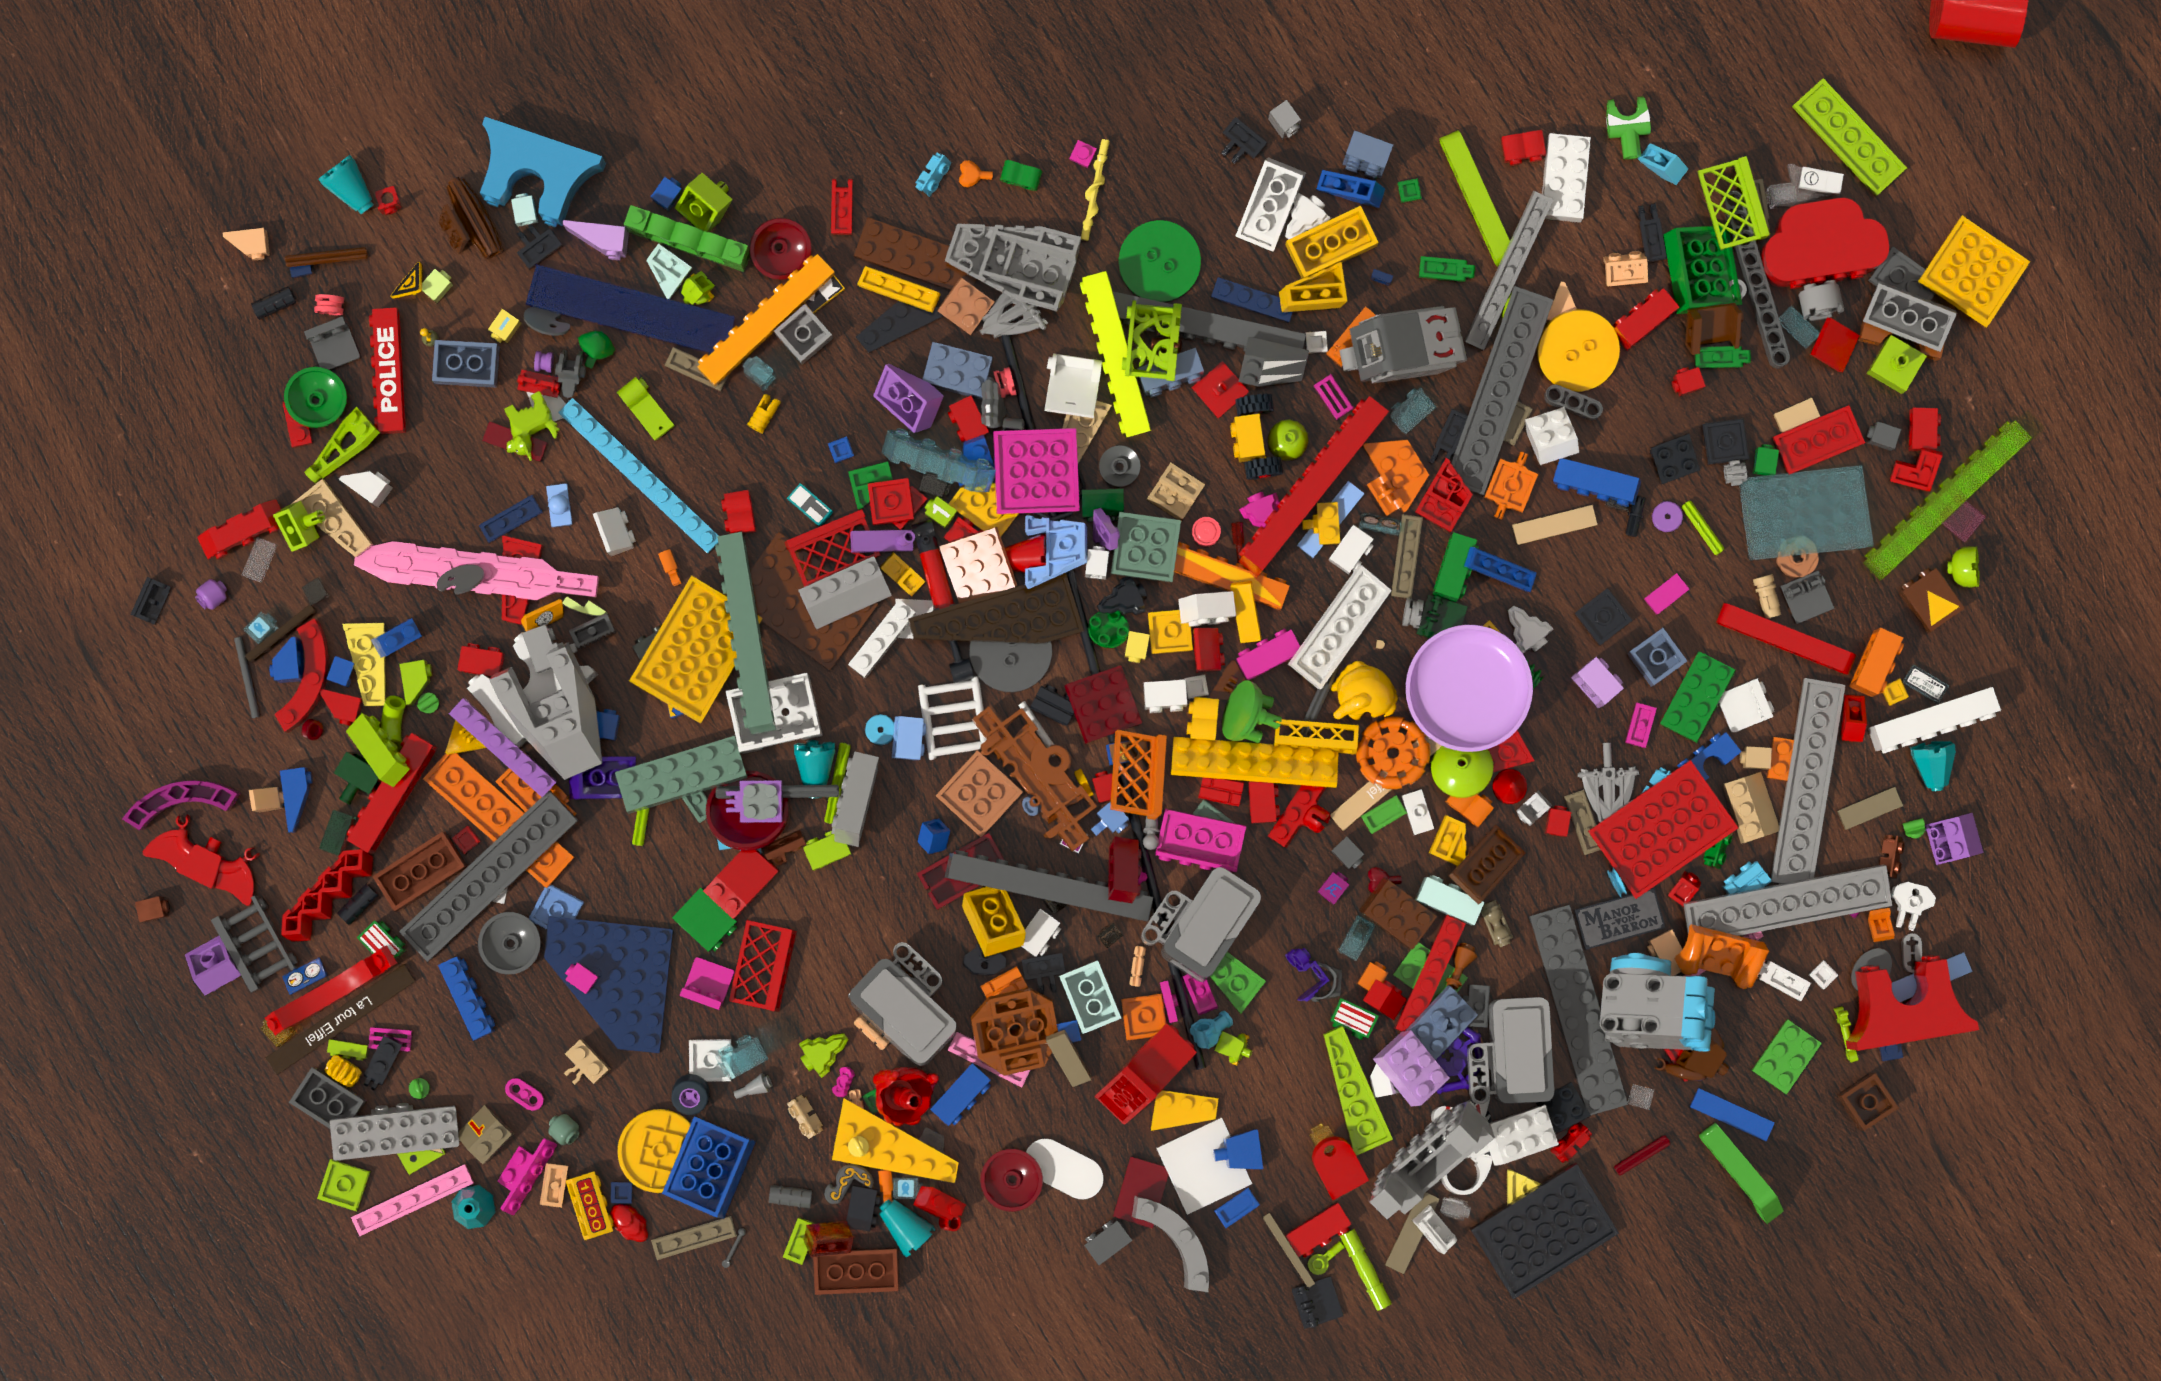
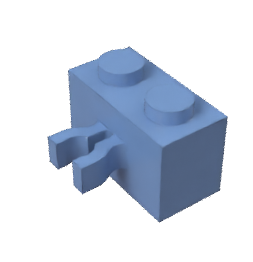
(1112, 819)

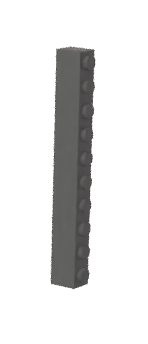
(1214, 327)
(1043, 885)

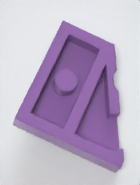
(1104, 530)

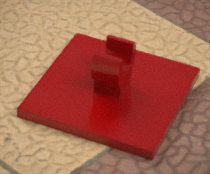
(1220, 389)

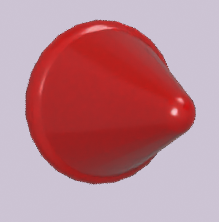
(1509, 786)

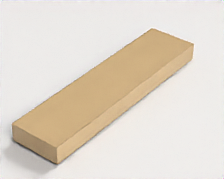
(1554, 525)

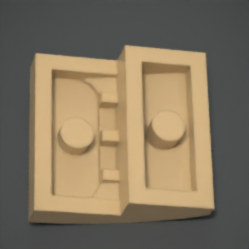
(1175, 492)

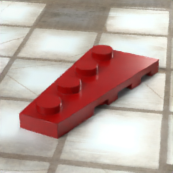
(515, 608)

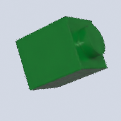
(1765, 460)

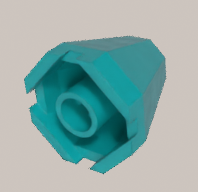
(1934, 762)
(481, 1202)

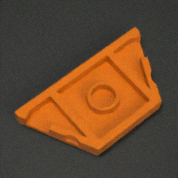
(1400, 466)

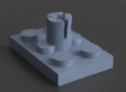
(1442, 1021)

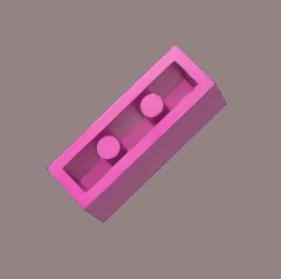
(1268, 654)

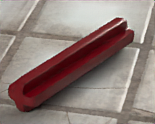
(1642, 1155)

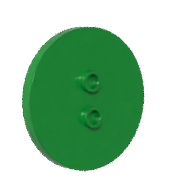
(1159, 261)

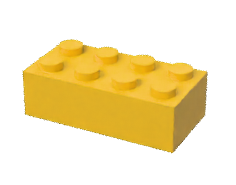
(1332, 242)

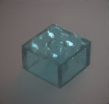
(741, 1057)

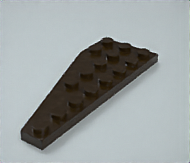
(1007, 616)

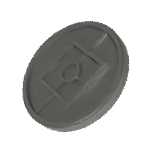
(1010, 665)

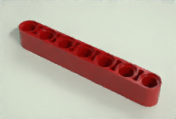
(1786, 638)

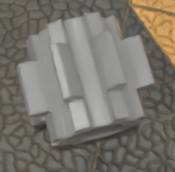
(1735, 472)

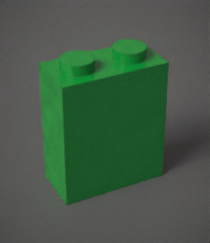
(705, 921)

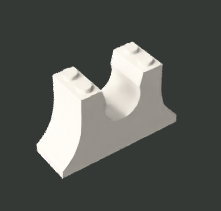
(539, 687)

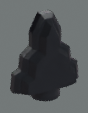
(1125, 598)

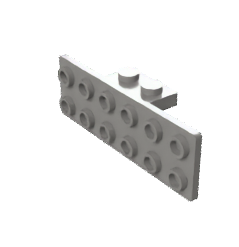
(394, 1131)

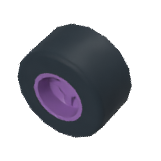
(690, 1102)

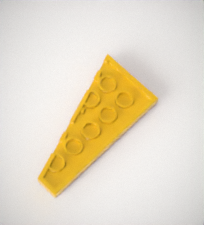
(889, 1147)

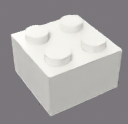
(1552, 436)
(1207, 608)
(1165, 695)

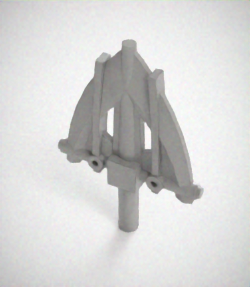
(998, 323)
(1608, 778)

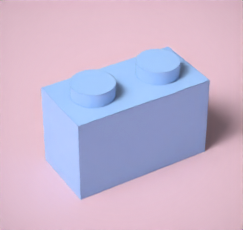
(908, 738)

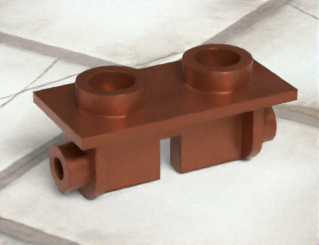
(1894, 849)

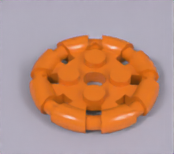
(1391, 740)

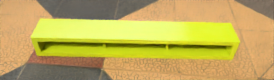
(1114, 347)

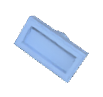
(559, 505)

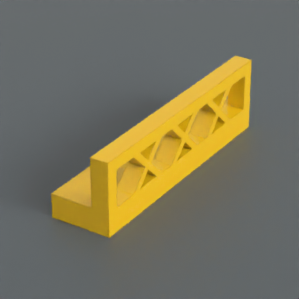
(1340, 745)

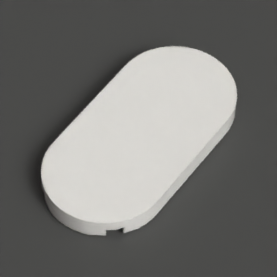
(1067, 1169)

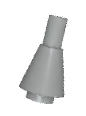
(759, 1085)

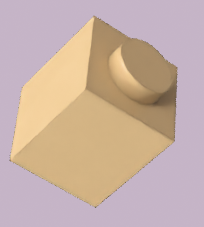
(1756, 758)

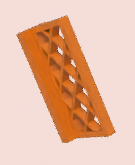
(1155, 772)

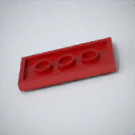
(1818, 440)

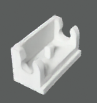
(1435, 1230)

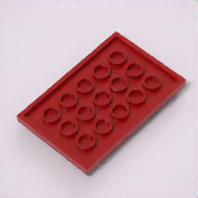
(1663, 829)

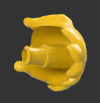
(1364, 690)

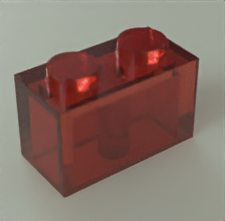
(828, 1238)

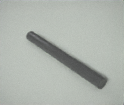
(247, 677)

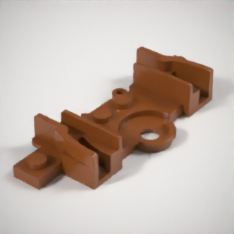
(1035, 773)

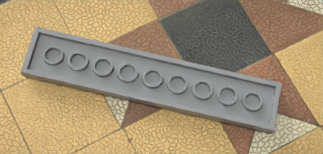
(1807, 781)
(1793, 902)

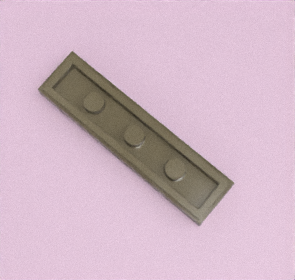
(1406, 556)
(1409, 1236)
(694, 1238)
(1288, 1250)

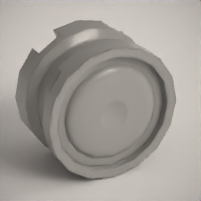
(1412, 613)

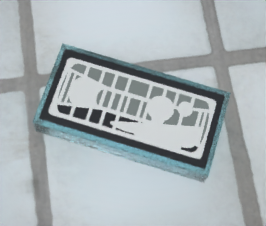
(1925, 684)

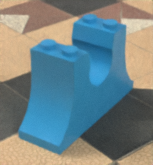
(524, 153)

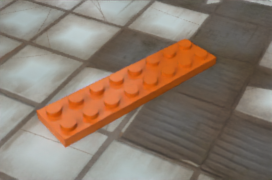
(489, 810)

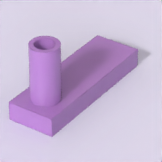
(882, 541)

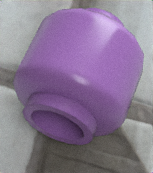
(211, 594)

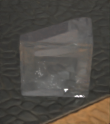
(1640, 1096)

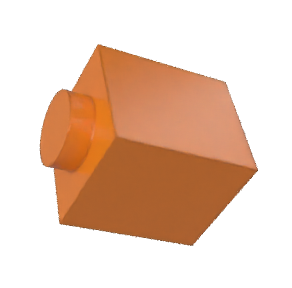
(1371, 973)

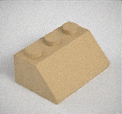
(1751, 807)

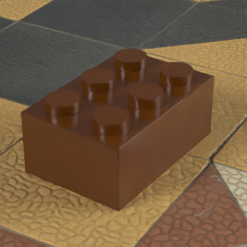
(1398, 913)

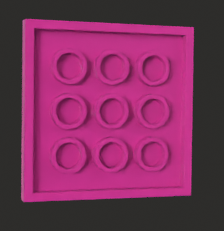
(1036, 471)

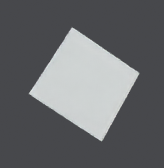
(1194, 1170)

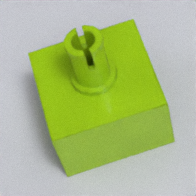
(704, 202)
(1896, 364)

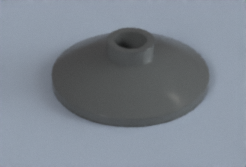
(1121, 455)

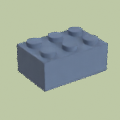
(1367, 155)
(465, 363)
(957, 370)
(1187, 370)

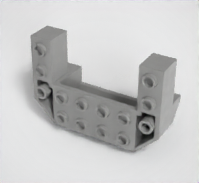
(1430, 1158)

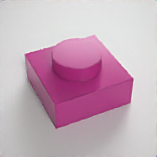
(1083, 154)

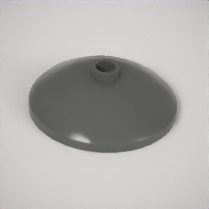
(494, 940)

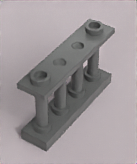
(234, 943)

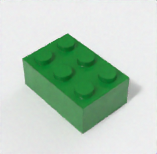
(1452, 570)

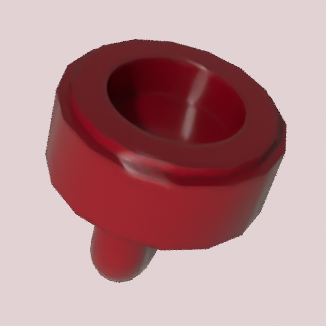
(312, 729)

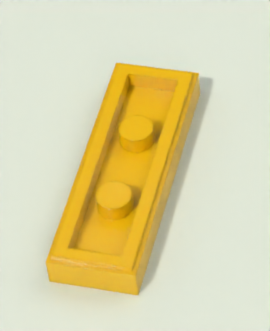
(1246, 612)

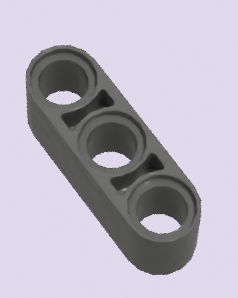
(1584, 402)

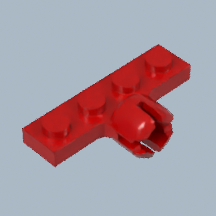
(1300, 812)

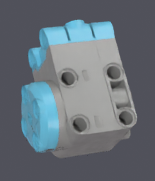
(1652, 1008)

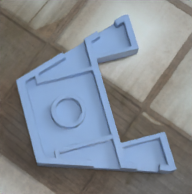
(1064, 548)

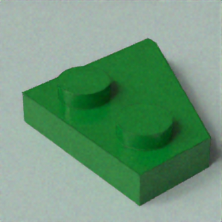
(863, 476)

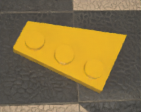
(1180, 1109)

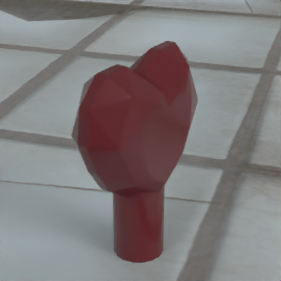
(1377, 874)

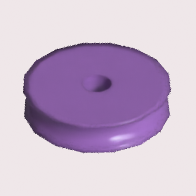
(1661, 522)

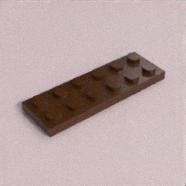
(908, 254)

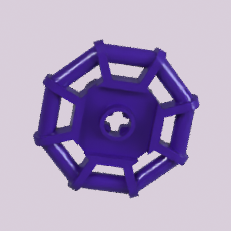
(1459, 1061)

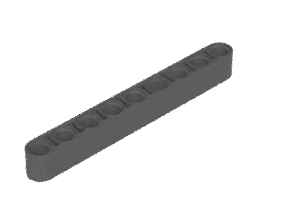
(1760, 289)

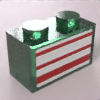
(335, 835)

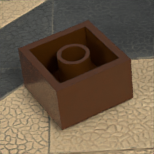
(1867, 1101)

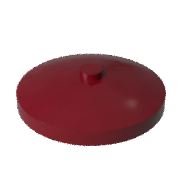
(742, 835)

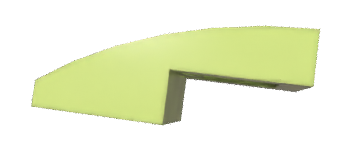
(589, 609)

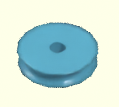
(872, 729)
(1616, 881)

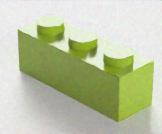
(348, 1049)

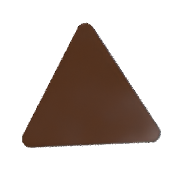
(1228, 682)

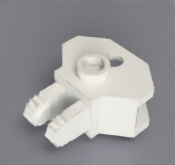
(1911, 904)

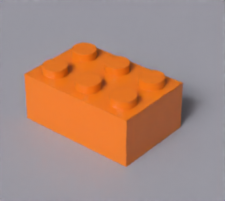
(1877, 662)

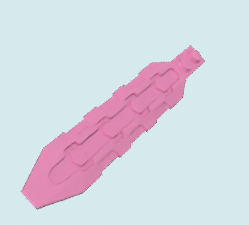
(503, 575)

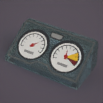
(1379, 524)

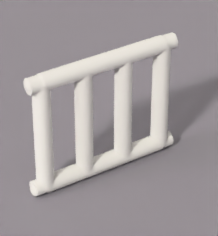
(976, 704)

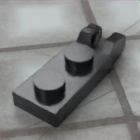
(1651, 235)
(1450, 435)

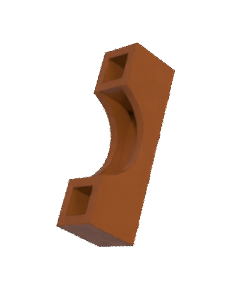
(1874, 335)

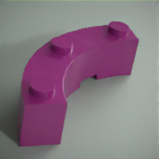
(175, 793)

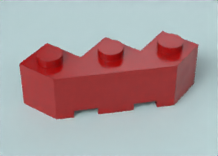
(240, 530)

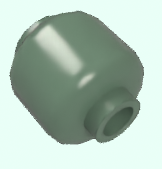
(563, 1129)

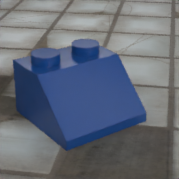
(289, 662)

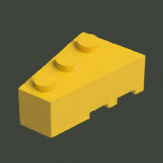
(1316, 291)

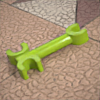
(1842, 1018)

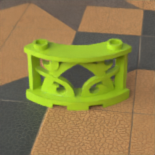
(1147, 316)

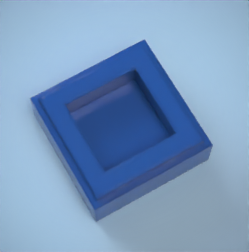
(841, 449)

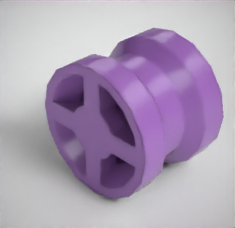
(544, 361)

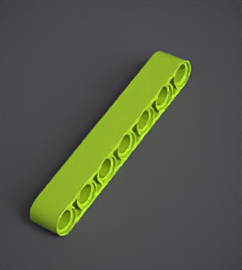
(1475, 194)

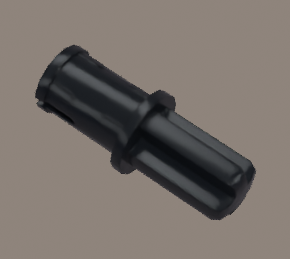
(1635, 517)

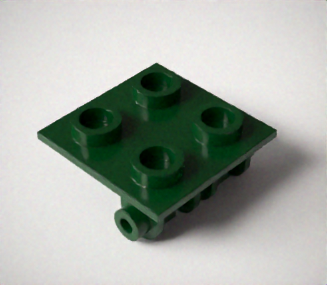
(1440, 615)

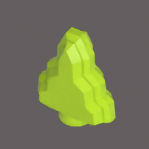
(821, 1052)

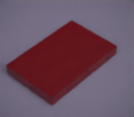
(1140, 1180)

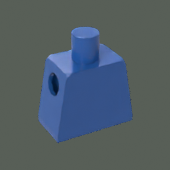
(1241, 1151)

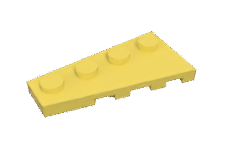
(367, 662)

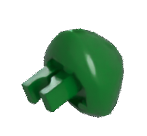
(596, 346)

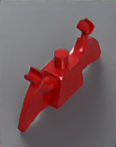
(203, 863)

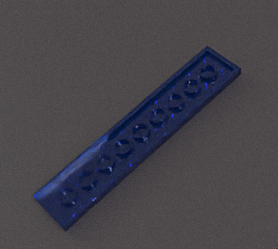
(628, 309)

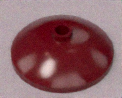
(781, 262)
(999, 1189)

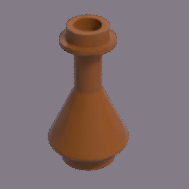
(1463, 956)

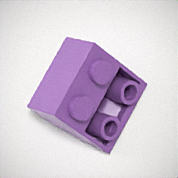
(1954, 838)

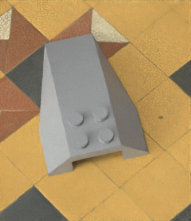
(1017, 260)

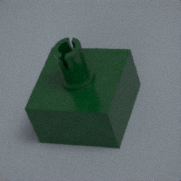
(358, 775)

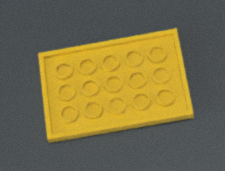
(690, 652)

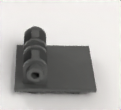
(1807, 597)

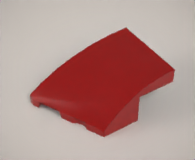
(1445, 498)

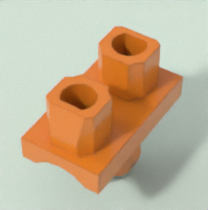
(1385, 494)

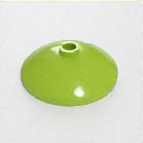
(1464, 780)

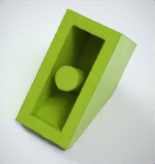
(415, 679)

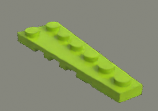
(1360, 1109)

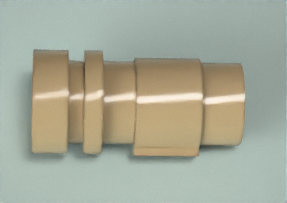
(1768, 596)

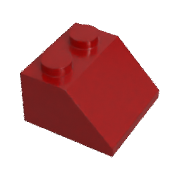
(1207, 649)

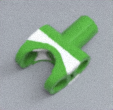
(1628, 127)

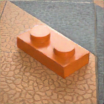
(1780, 758)

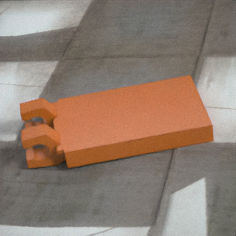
(524, 794)

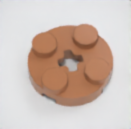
(1800, 568)

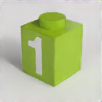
(940, 512)

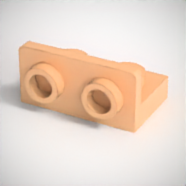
(1626, 268)

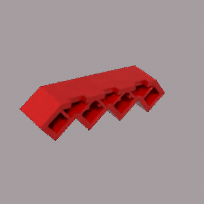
(317, 901)

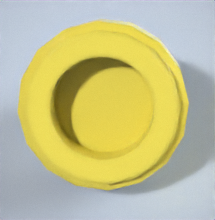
(858, 1146)

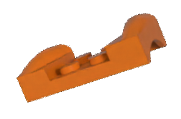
(1722, 954)

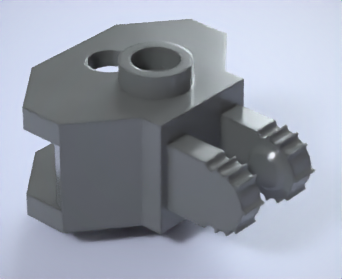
(570, 372)

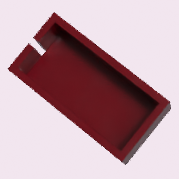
(948, 890)

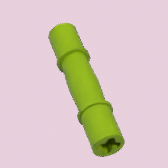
(1365, 1269)

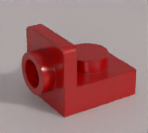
(1685, 888)

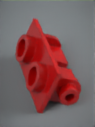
(535, 382)
(1578, 1135)

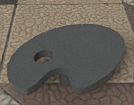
(542, 320)
(465, 578)
(1874, 957)

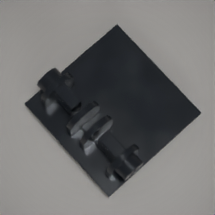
(1675, 458)
(1565, 1108)
(1317, 1303)

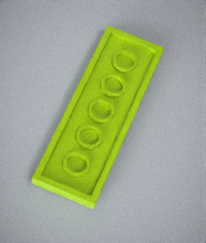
(1849, 137)

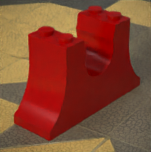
(1926, 1015)
(1146, 1074)

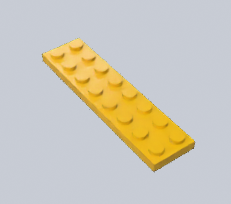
(1254, 762)

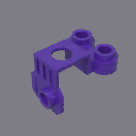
(1300, 959)

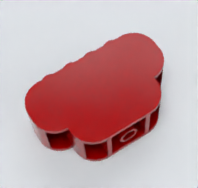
(1823, 244)

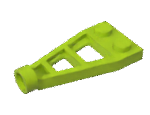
(361, 428)

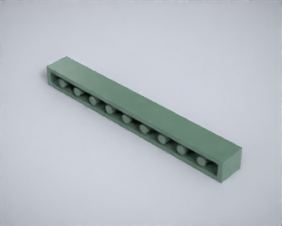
(746, 633)

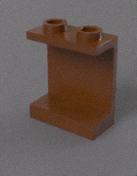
(1713, 325)

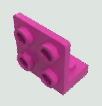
(707, 983)

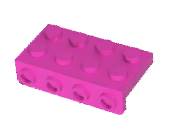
(1200, 840)

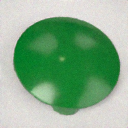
(1108, 629)

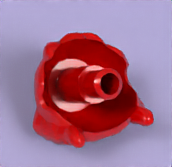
(904, 1094)

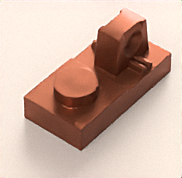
(777, 849)

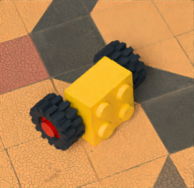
(1249, 438)

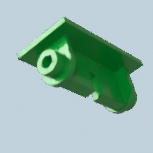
(1717, 855)

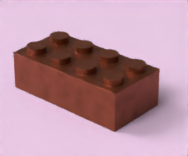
(420, 871)
(857, 1272)

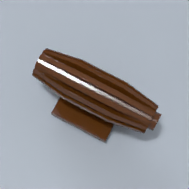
(469, 221)

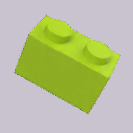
(825, 851)

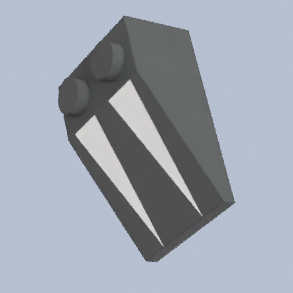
(1272, 363)

